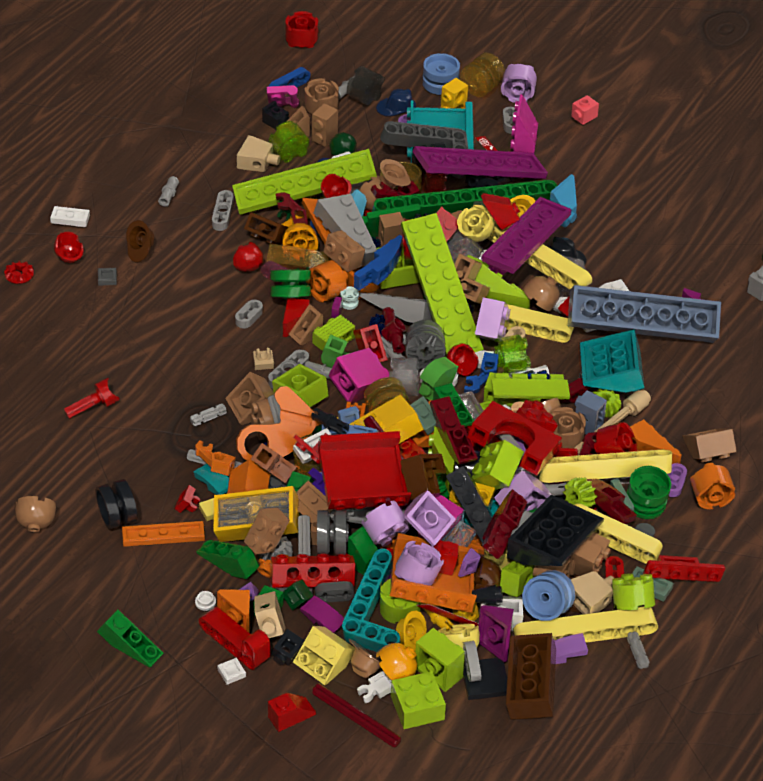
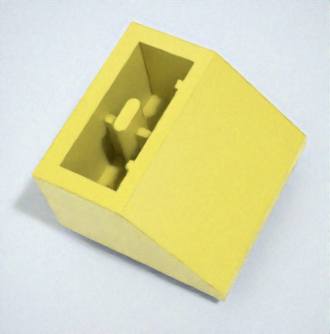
(323, 654)

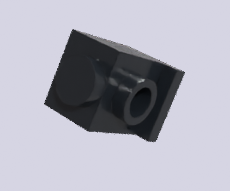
(274, 115)
(289, 642)

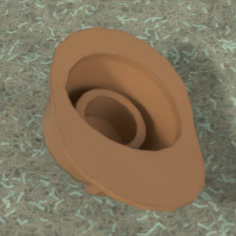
(393, 174)
(362, 661)

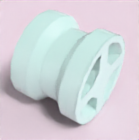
(350, 298)

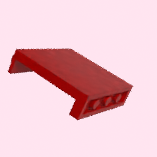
(362, 470)

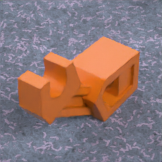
(218, 461)

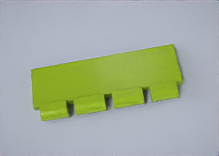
(534, 388)

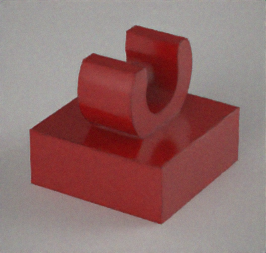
(187, 500)

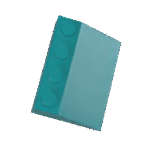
(612, 362)

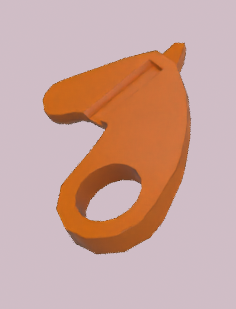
(294, 420)

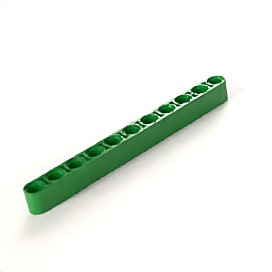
(465, 198)

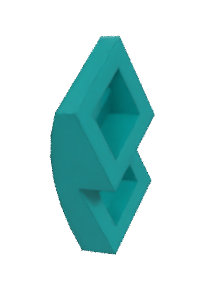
(215, 482)

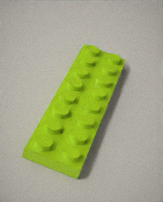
(302, 180)
(440, 281)

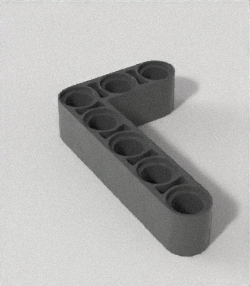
(417, 135)

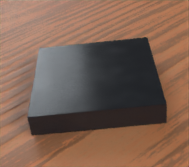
(492, 682)

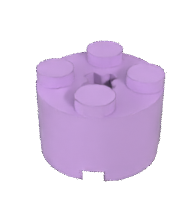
(518, 80)
(385, 523)
(419, 563)

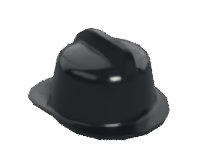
(566, 247)

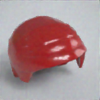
(335, 186)
(68, 247)
(248, 257)
(464, 357)

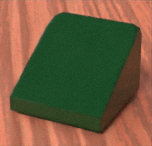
(297, 594)

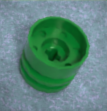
(649, 491)

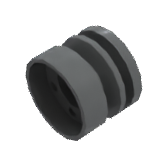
(425, 334)

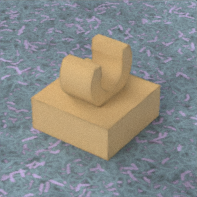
(263, 359)

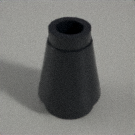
(489, 595)

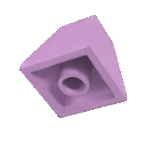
(429, 517)

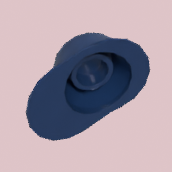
(396, 103)

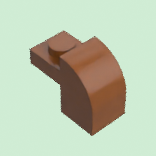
(273, 463)

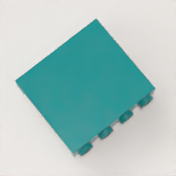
(443, 117)

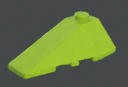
(499, 288)

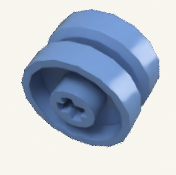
(438, 71)
(548, 595)

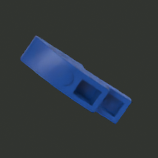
(381, 267)

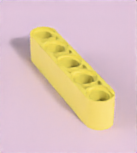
(539, 324)
(627, 539)

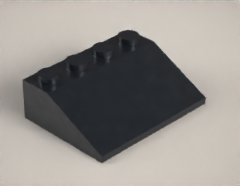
(552, 533)

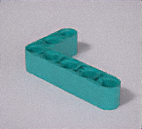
(367, 605)

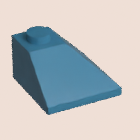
(566, 195)

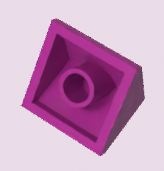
(495, 630)

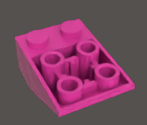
(526, 128)

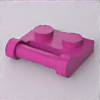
(277, 94)

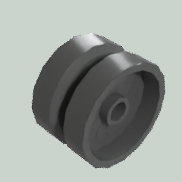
(331, 532)

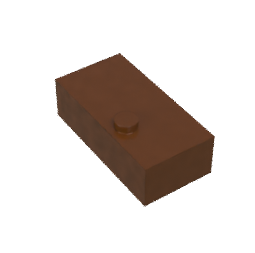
(531, 676)

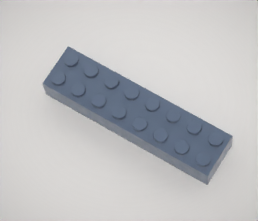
(645, 313)

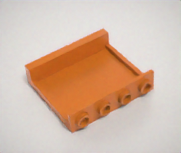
(446, 591)

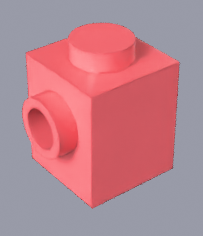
(585, 110)

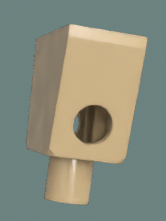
(256, 155)
(592, 592)
(269, 618)

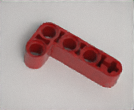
(247, 647)

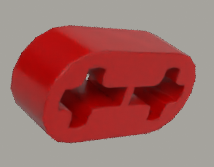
(608, 570)

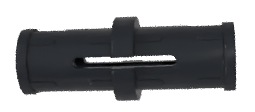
(330, 421)

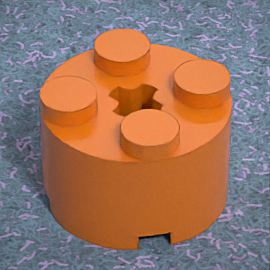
(327, 281)
(712, 486)

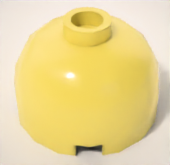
(476, 223)
(462, 633)

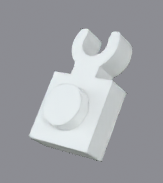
(378, 685)

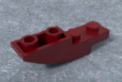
(452, 432)
(611, 501)
(503, 523)

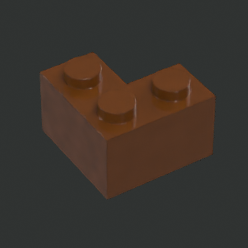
(421, 473)

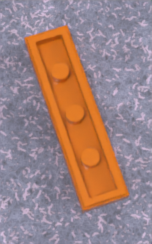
(163, 533)

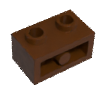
(266, 228)

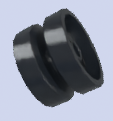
(116, 503)

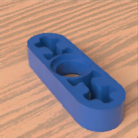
(298, 77)

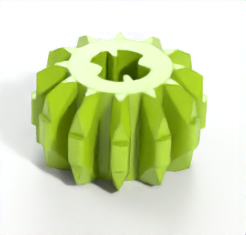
(613, 402)
(580, 492)

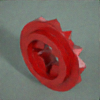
(14, 276)

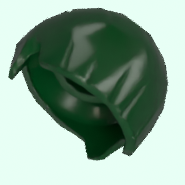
(342, 143)

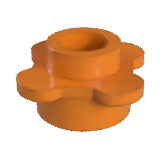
(264, 568)

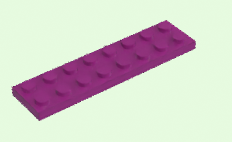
(479, 162)

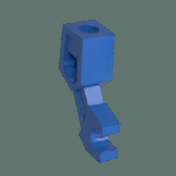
(477, 382)

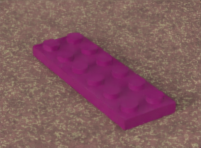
(526, 235)

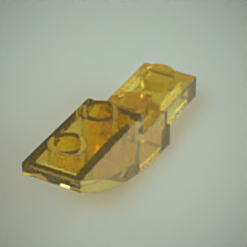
(296, 256)

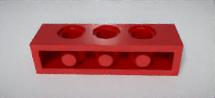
(281, 563)

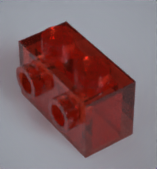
(434, 182)

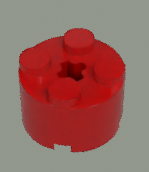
(301, 29)
(615, 439)

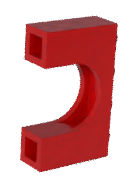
(500, 420)

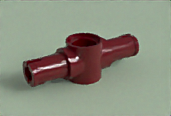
(393, 330)

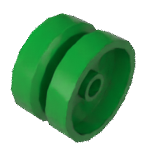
(290, 283)

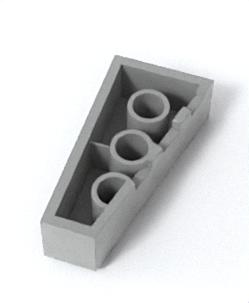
(342, 214)

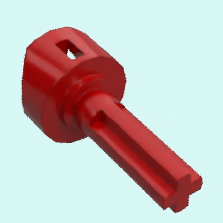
(102, 395)

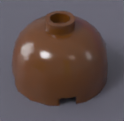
(487, 573)

